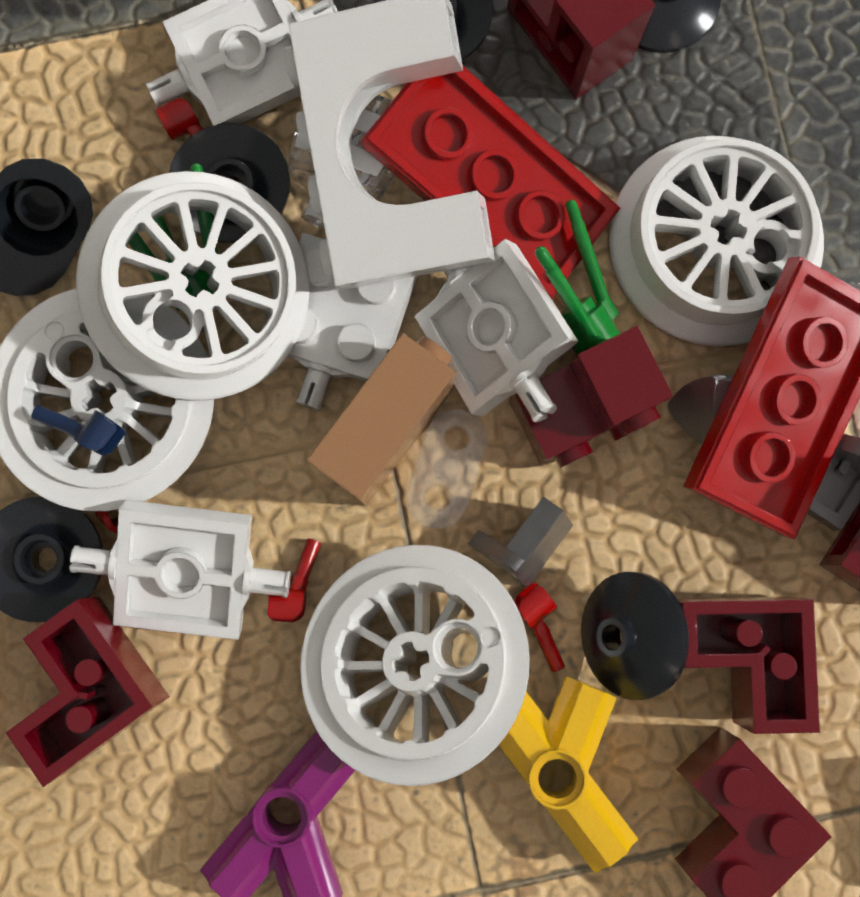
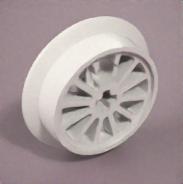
(643, 267)
(42, 345)
(138, 349)
(344, 618)

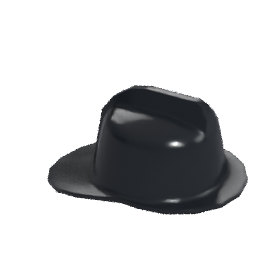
(41, 224)

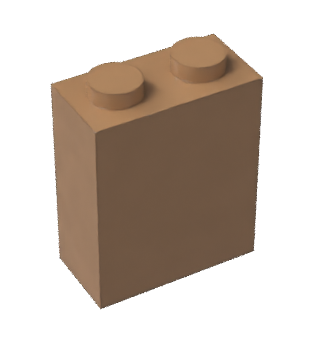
(385, 416)

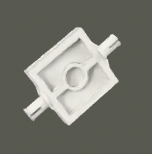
(233, 56)
(345, 327)
(498, 332)
(181, 569)

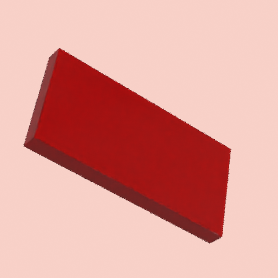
(461, 138)
(785, 402)

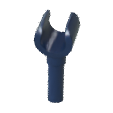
(96, 434)

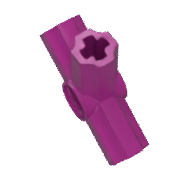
(293, 850)

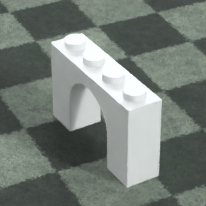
(340, 68)

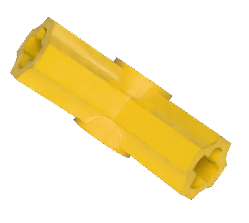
(572, 736)

